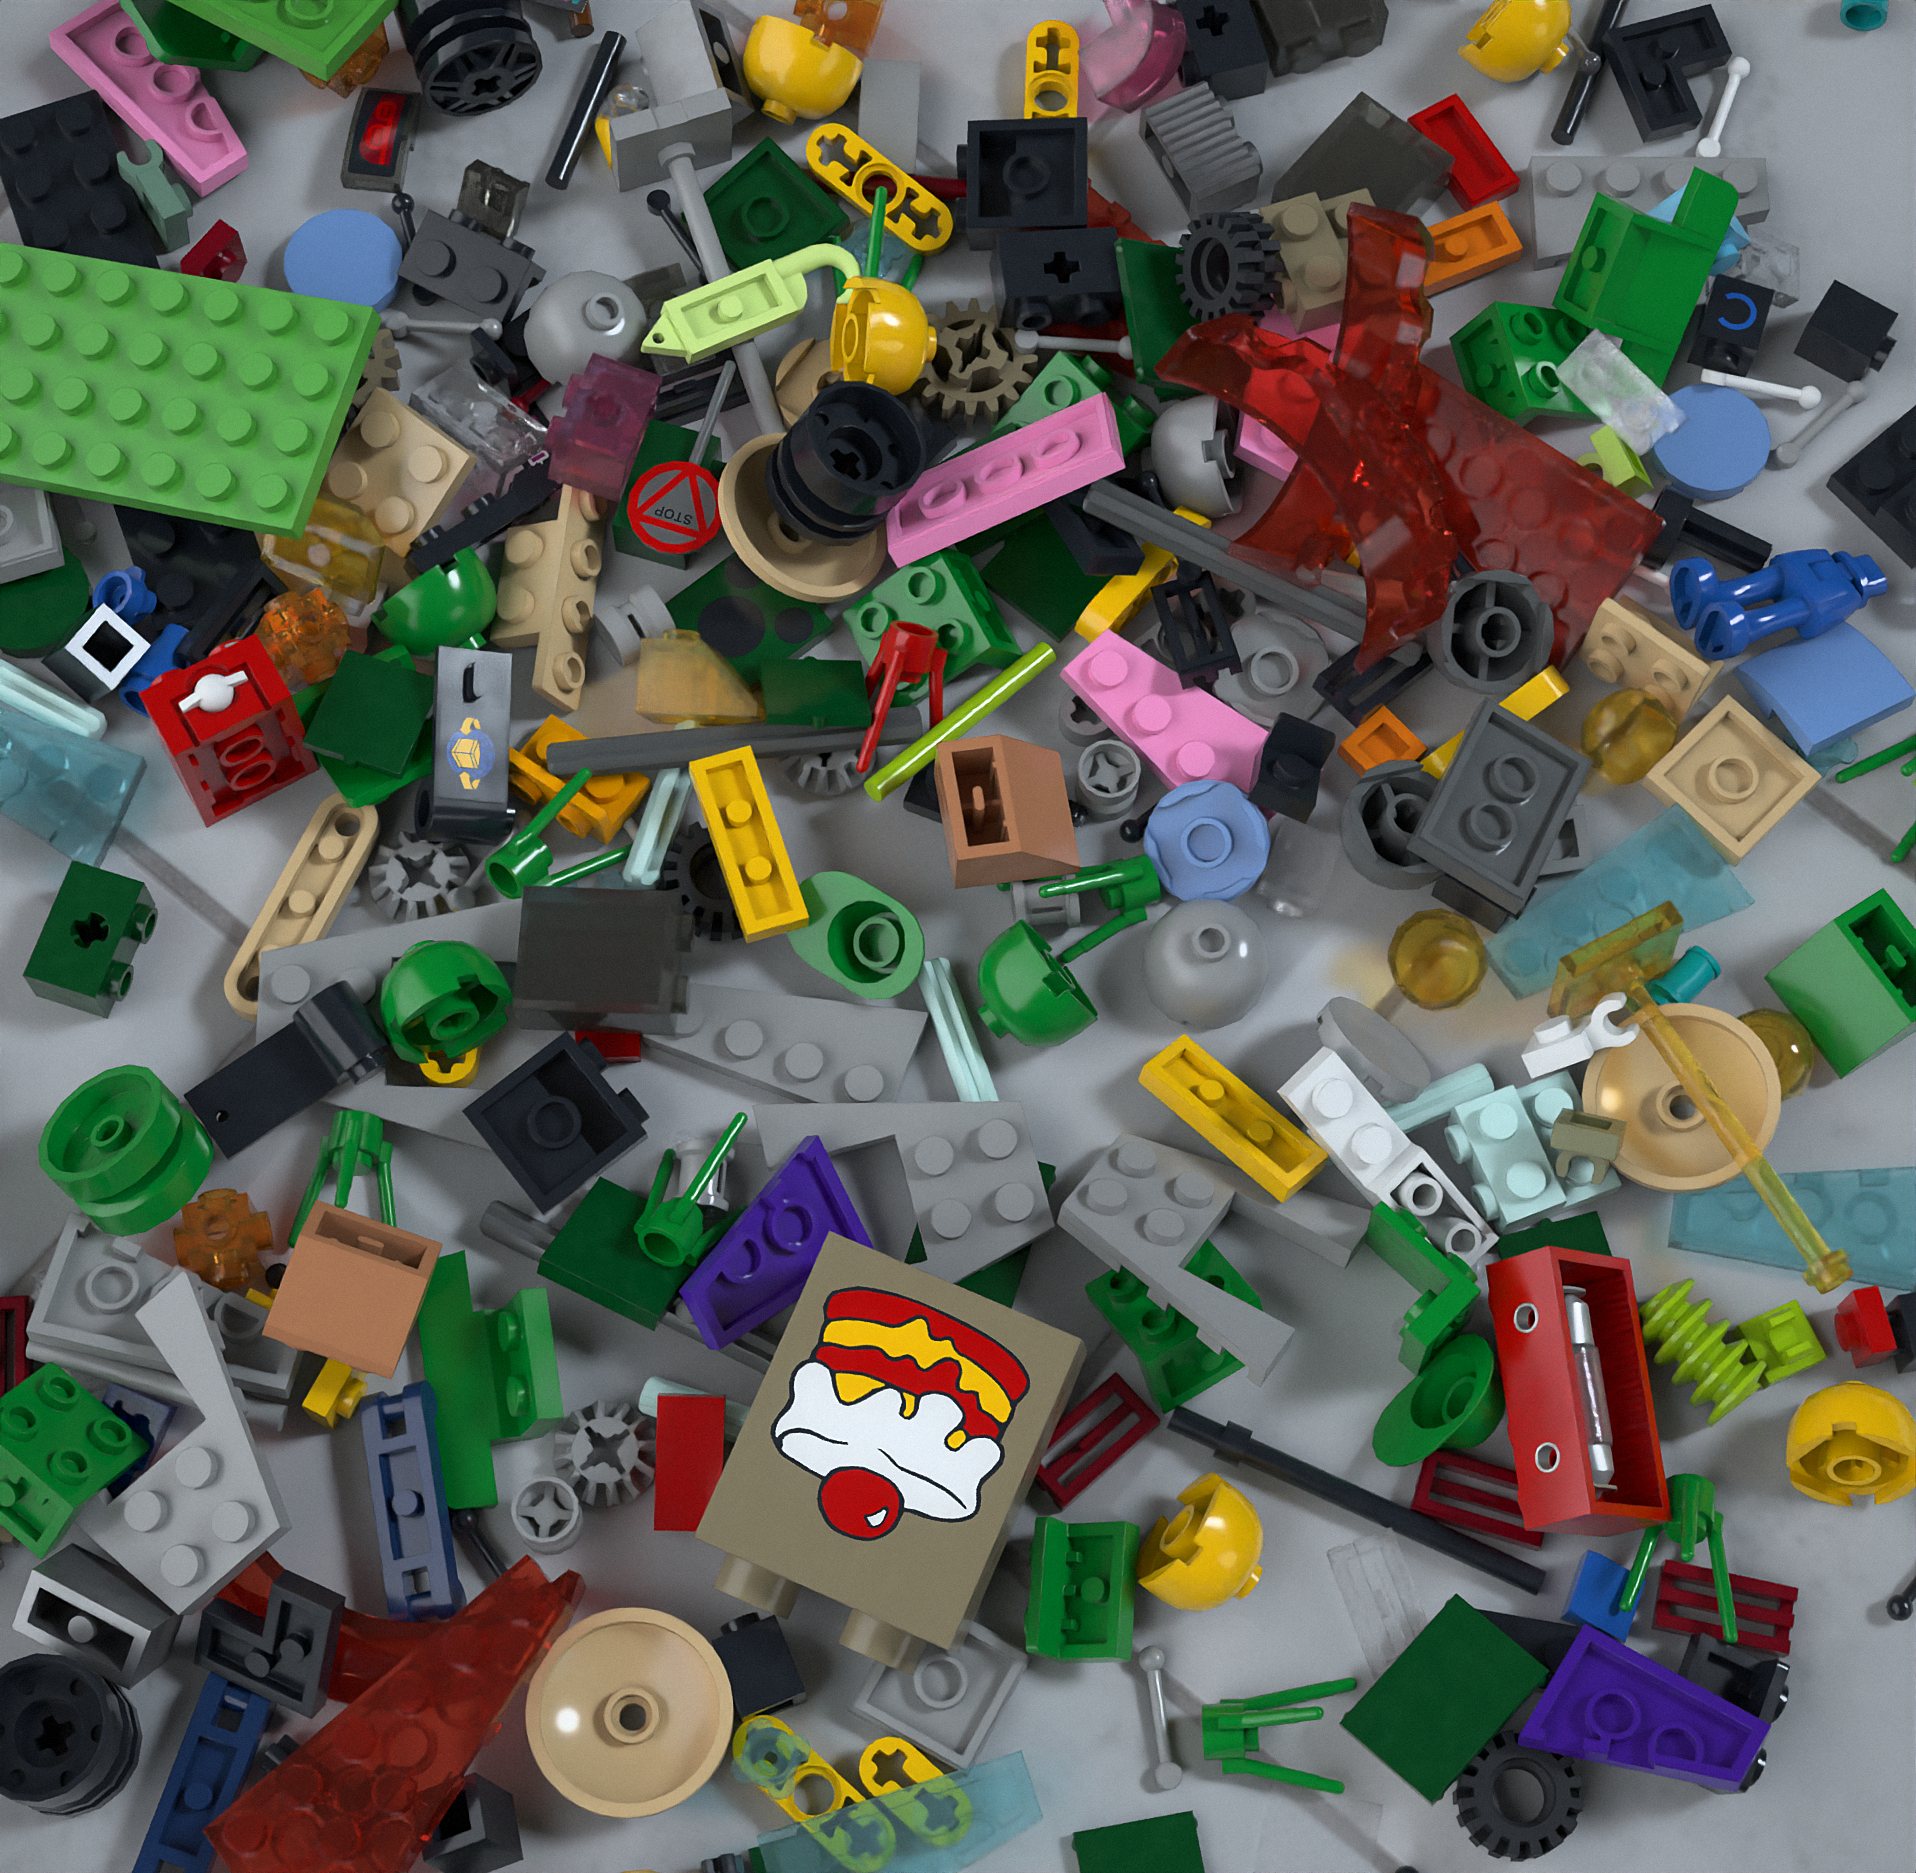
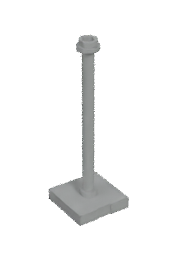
(674, 144)

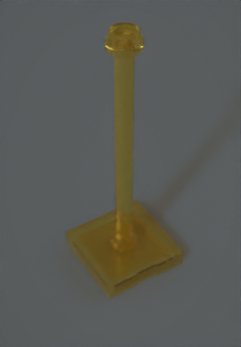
(1625, 963)

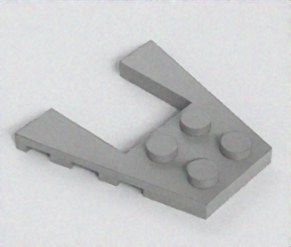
(364, 959)
(963, 1164)
(1159, 1205)
(213, 1495)

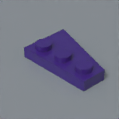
(771, 1247)
(1641, 1717)

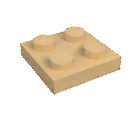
(397, 470)
(1732, 779)

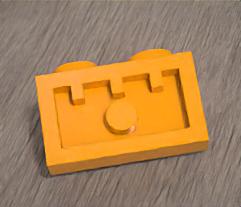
(600, 804)

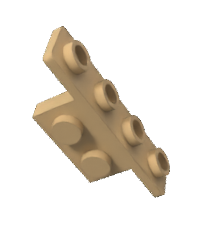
(551, 591)

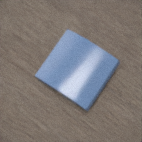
(1825, 686)

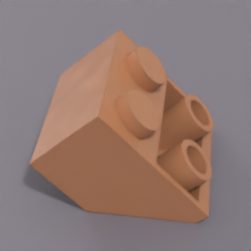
(1003, 811)
(352, 1289)

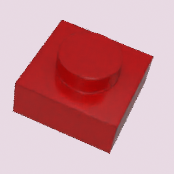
(1864, 1327)

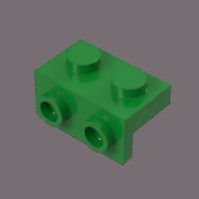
(1082, 1591)

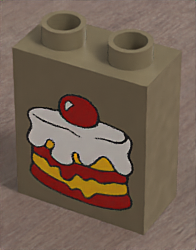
(888, 1452)

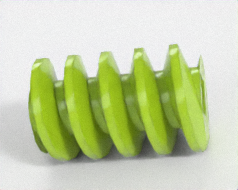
(1699, 1350)

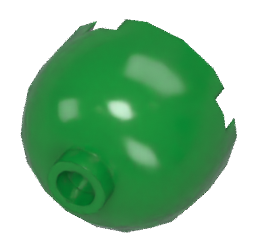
(441, 608)
(1030, 991)
(443, 999)

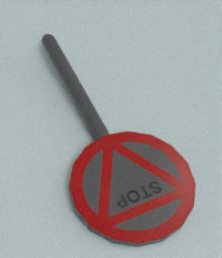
(677, 501)

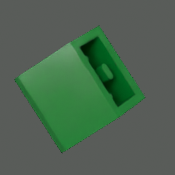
(1853, 983)

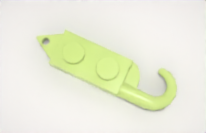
(743, 304)

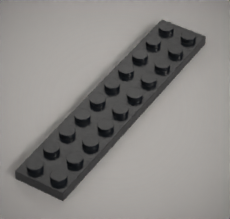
(73, 201)

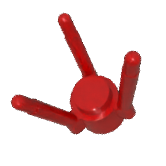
(903, 656)

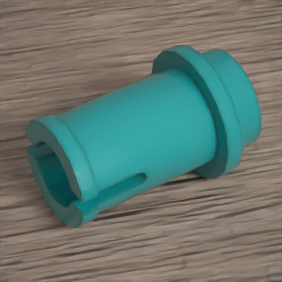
(1685, 978)

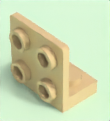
(1647, 653)

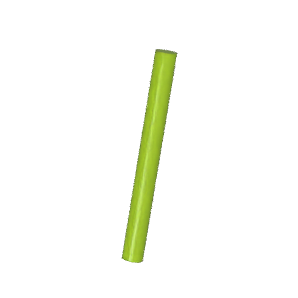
(960, 721)

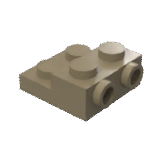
(1313, 255)

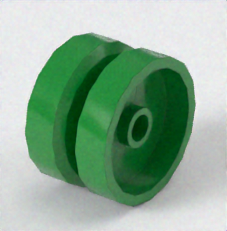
(126, 1150)

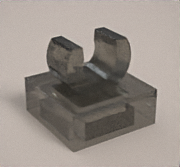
(493, 198)
(656, 284)

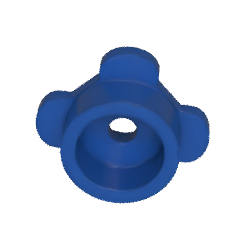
(126, 594)

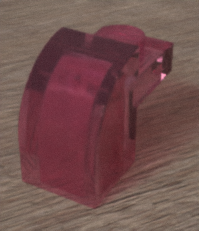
(1135, 54)

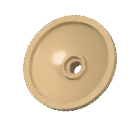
(779, 552)
(1640, 1088)
(618, 1664)

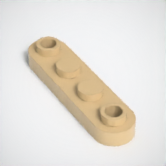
(306, 893)

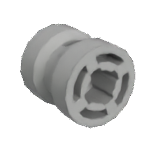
(625, 625)
(1106, 766)
(544, 1503)

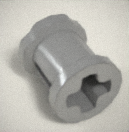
(1038, 911)
(693, 1155)

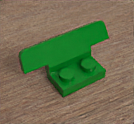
(1645, 273)
(489, 1378)

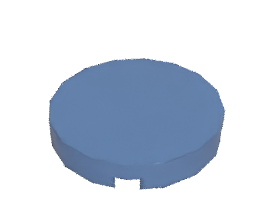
(345, 259)
(1719, 445)
(1207, 841)

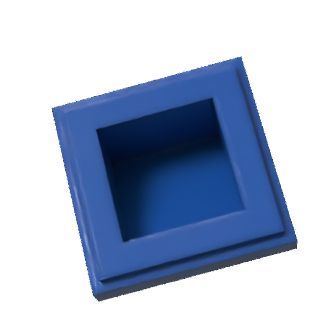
(1597, 1595)

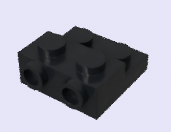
(1022, 177)
(1882, 486)
(558, 1121)

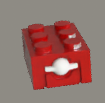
(229, 728)

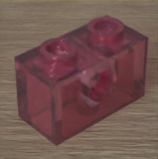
(602, 426)

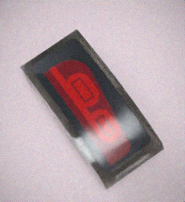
(380, 140)

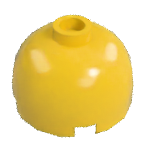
(1518, 38)
(796, 71)
(881, 335)
(1852, 1443)
(1205, 1550)

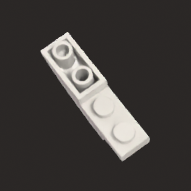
(1381, 1157)

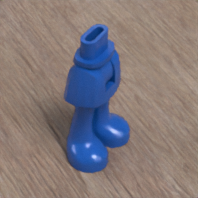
(1807, 591)

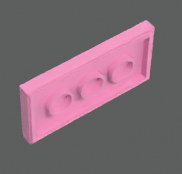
(1005, 479)

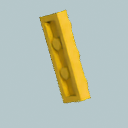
(748, 844)
(1233, 1118)

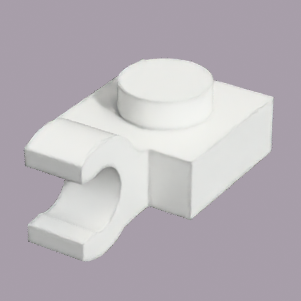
(1566, 1042)

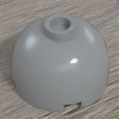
(583, 317)
(1195, 457)
(1205, 963)

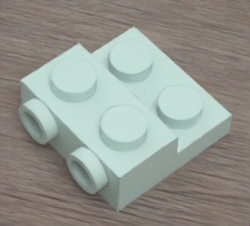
(1508, 1154)

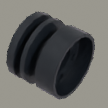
(469, 52)
(845, 463)
(36, 1703)

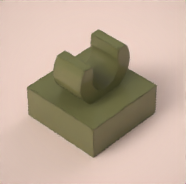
(1587, 1136)

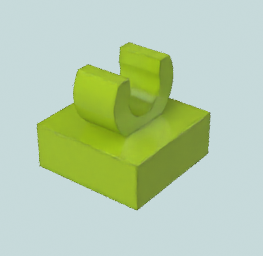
(1619, 463)
(1783, 1341)

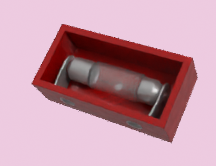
(1577, 1393)

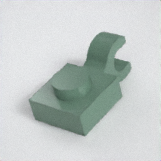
(162, 203)

